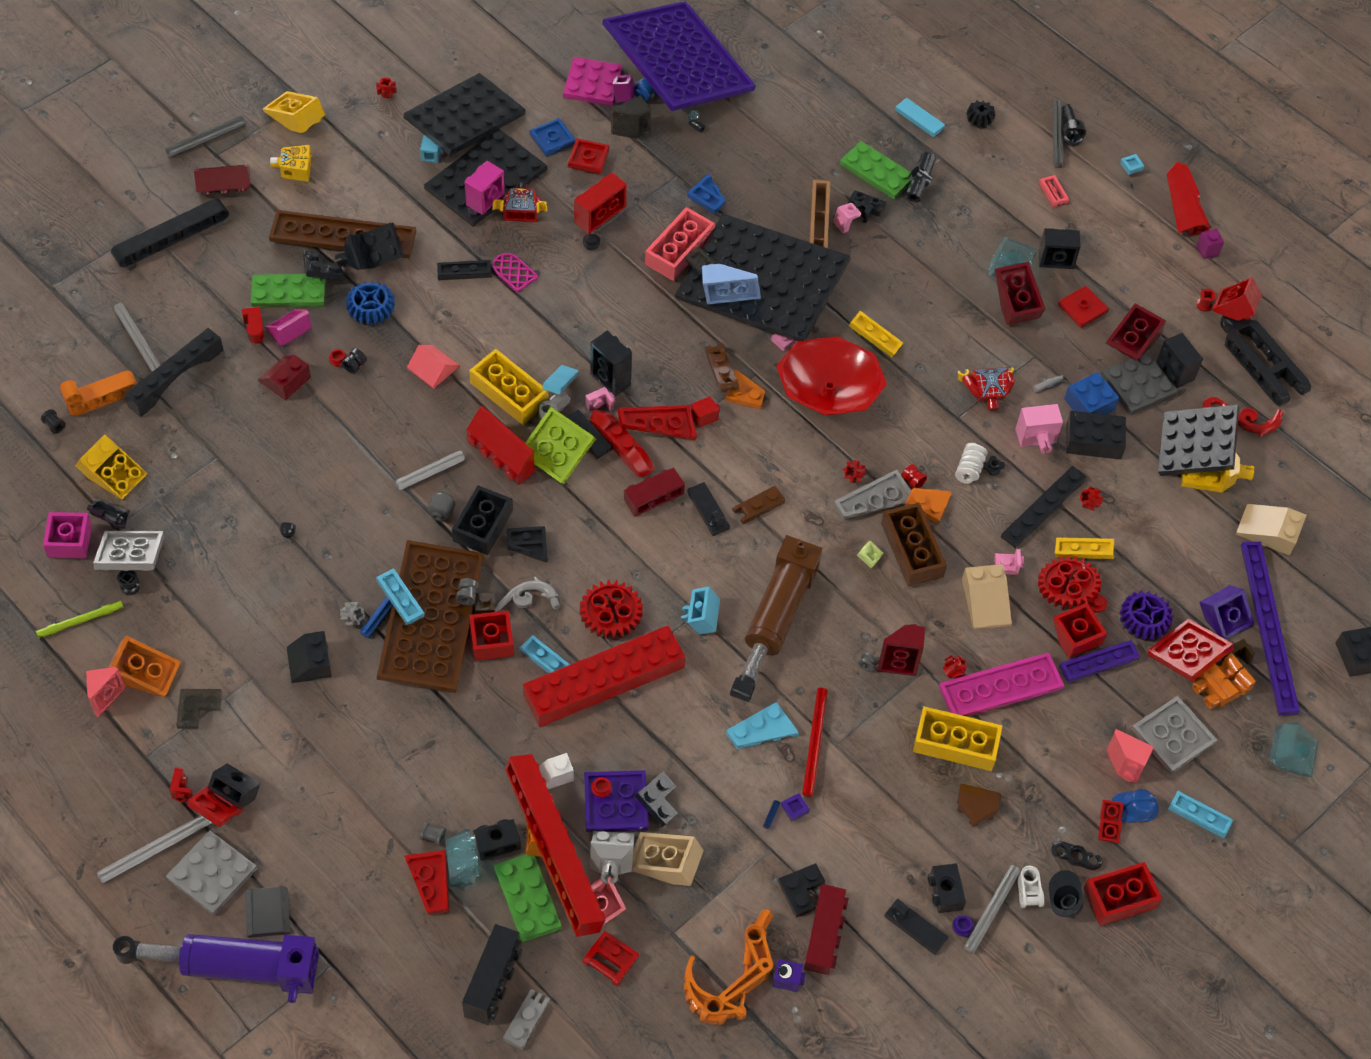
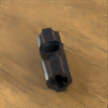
(921, 176)

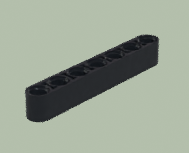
(169, 232)

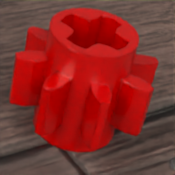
(386, 87)
(854, 471)
(1091, 498)
(954, 667)

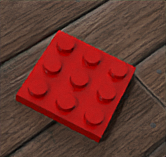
(1190, 650)

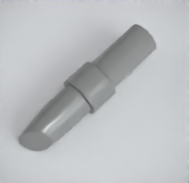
(1047, 383)

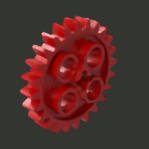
(1080, 590)
(594, 614)

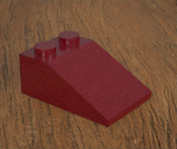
(1018, 293)
(1137, 332)

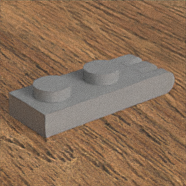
(526, 1020)

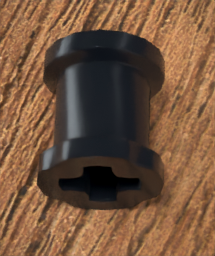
(52, 420)

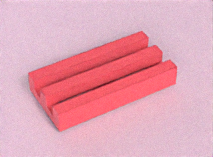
(1051, 192)

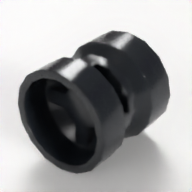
(354, 360)
(128, 582)

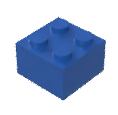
(1092, 395)

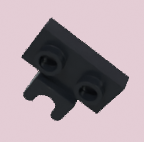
(867, 204)

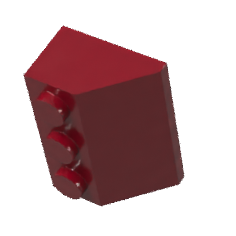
(222, 179)
(902, 651)

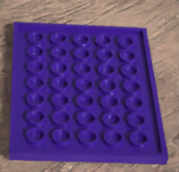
(678, 55)

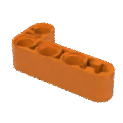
(96, 394)

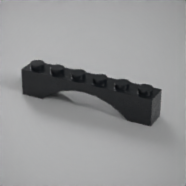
(149, 390)

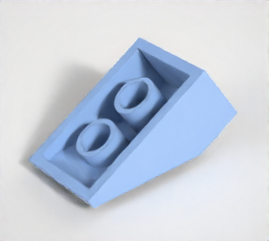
(729, 284)

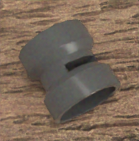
(468, 588)

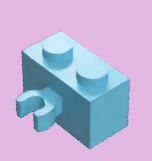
(703, 610)

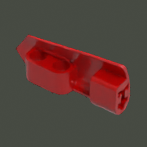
(1185, 201)

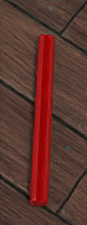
(814, 744)

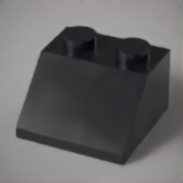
(309, 657)

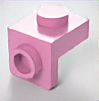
(844, 216)

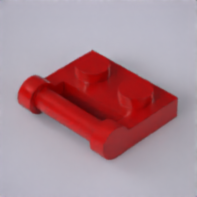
(213, 807)
(613, 951)

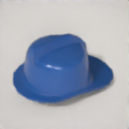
(1137, 805)

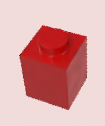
(705, 411)

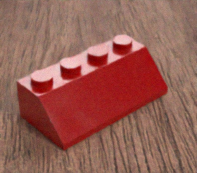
(500, 446)

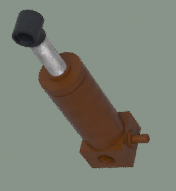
(793, 574)

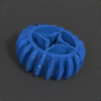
(370, 296)

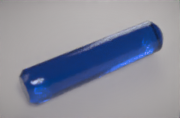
(771, 814)

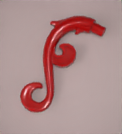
(1270, 426)

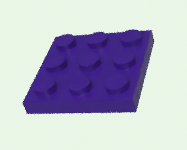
(620, 809)

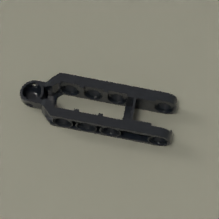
(1265, 377)

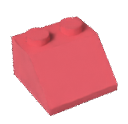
(1128, 755)

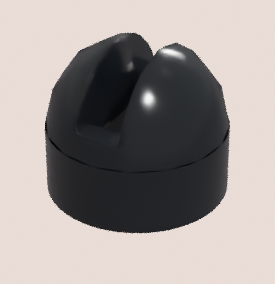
(287, 529)

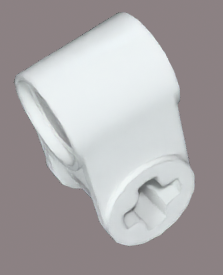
(1030, 891)

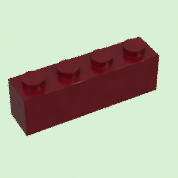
(825, 929)

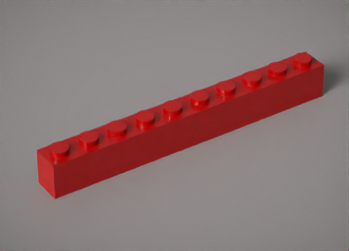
(555, 845)

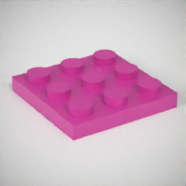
(591, 81)

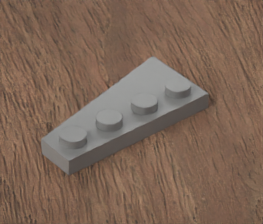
(876, 496)

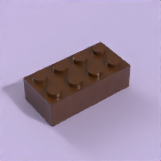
(913, 544)

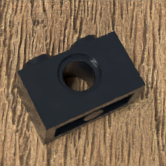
(233, 785)
(491, 848)
(948, 876)

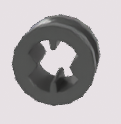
(868, 662)

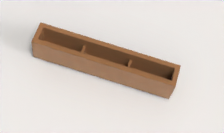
(819, 213)

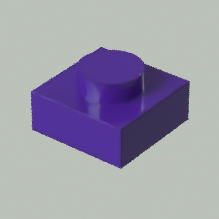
(795, 807)

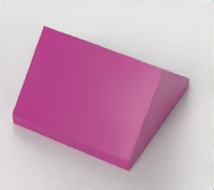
(290, 326)

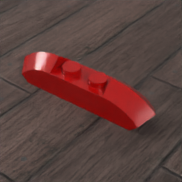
(623, 443)

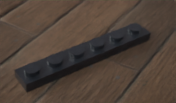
(1043, 507)

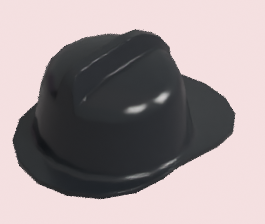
(1066, 894)

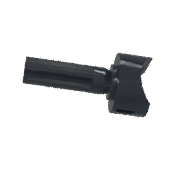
(1074, 129)

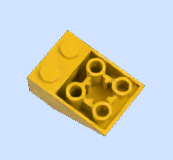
(110, 468)

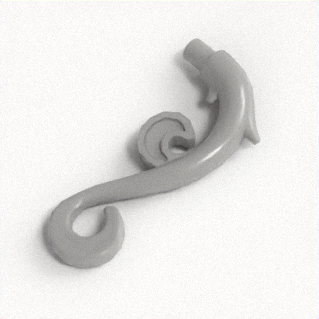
(524, 602)

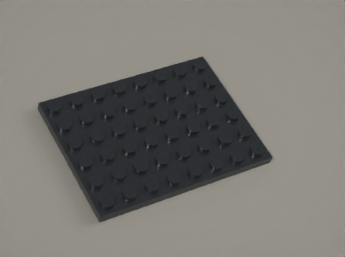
(791, 275)

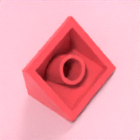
(431, 365)
(103, 688)
(608, 899)

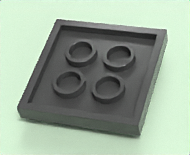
(1139, 383)

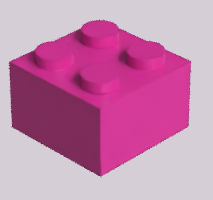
(484, 187)
(67, 535)

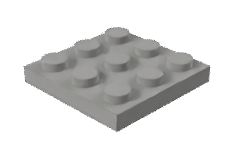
(128, 550)
(1174, 734)
(211, 872)

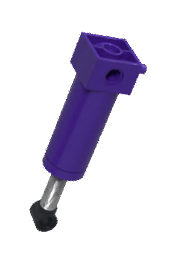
(283, 963)

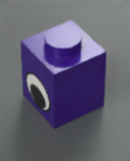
(788, 975)

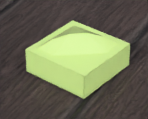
(870, 554)

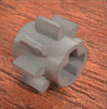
(352, 613)

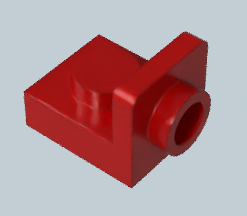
(179, 786)

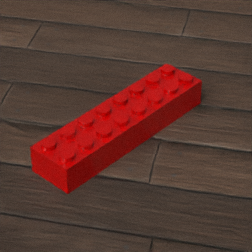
(603, 676)

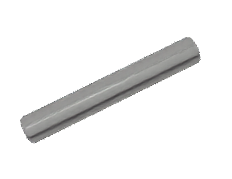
(430, 470)

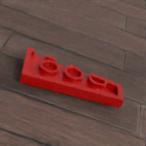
(662, 420)

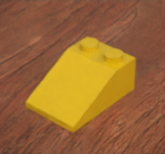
(295, 111)

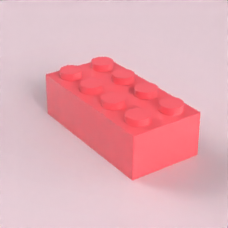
(679, 239)

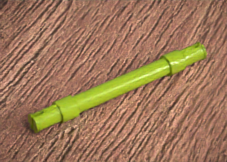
(54, 628)

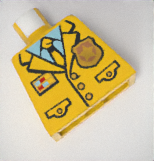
(294, 162)

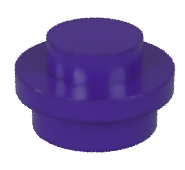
(962, 926)

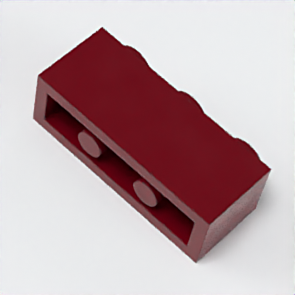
(654, 491)

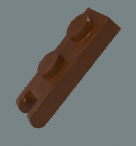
(760, 504)

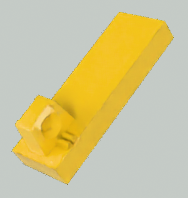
(875, 334)
(1085, 548)

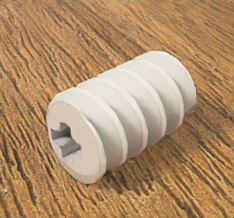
(971, 463)

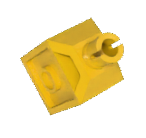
(1218, 480)

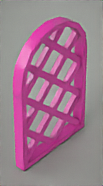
(518, 260)

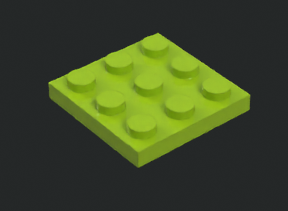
(559, 445)

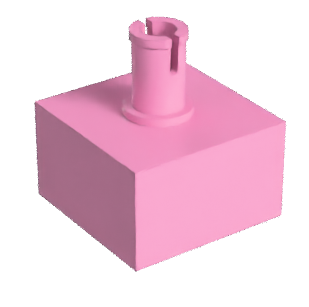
(1039, 426)

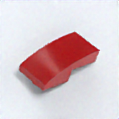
(1110, 821)

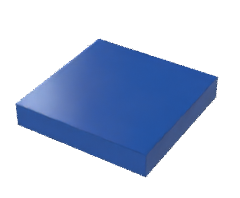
(552, 137)

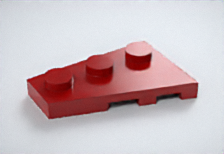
(431, 879)

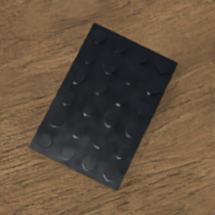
(464, 114)
(498, 149)

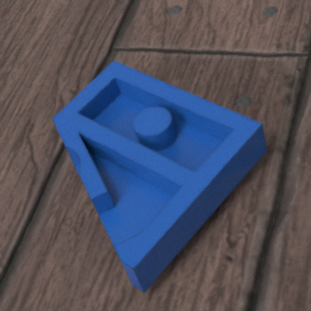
(707, 195)

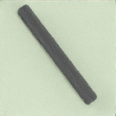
(1058, 133)
(205, 136)

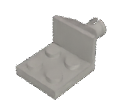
(611, 854)

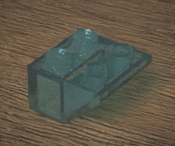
(462, 859)

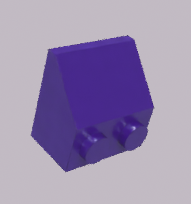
(1227, 611)

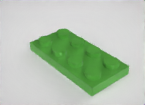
(876, 169)
(287, 291)
(527, 897)

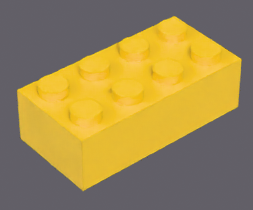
(508, 386)
(957, 738)

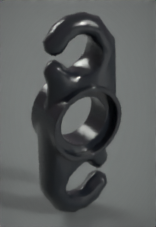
(1069, 848)

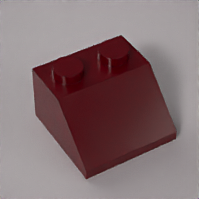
(286, 376)

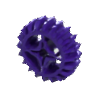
(1142, 619)

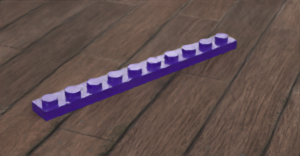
(1270, 629)

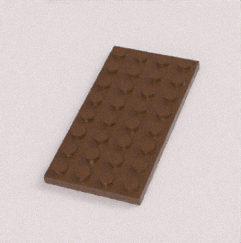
(433, 647)

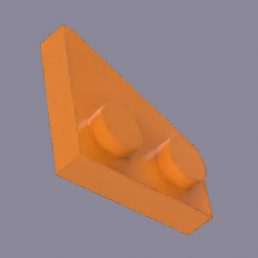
(748, 393)

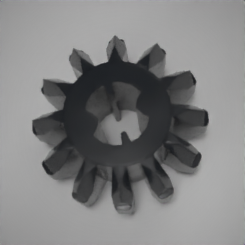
(980, 114)

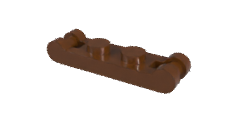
(721, 368)

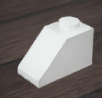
(557, 771)

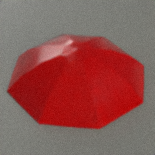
(831, 375)

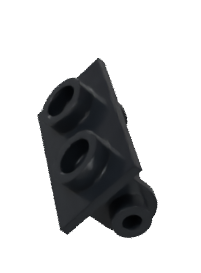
(109, 512)

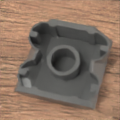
(267, 911)

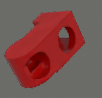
(253, 318)

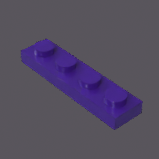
(1099, 661)

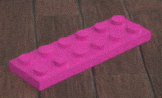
(1001, 685)

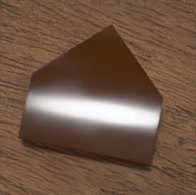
(977, 803)

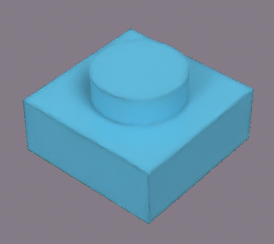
(1132, 164)

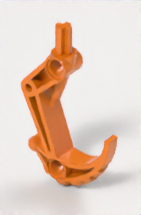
(755, 953)

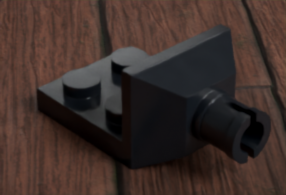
(371, 248)

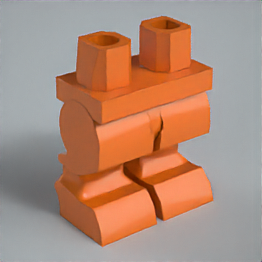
(1218, 685)

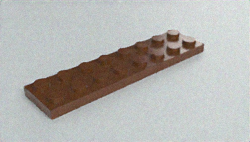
(329, 231)

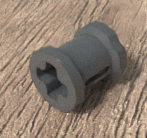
(432, 833)

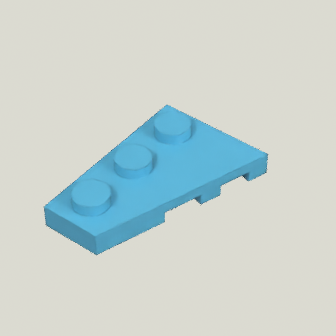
(761, 727)

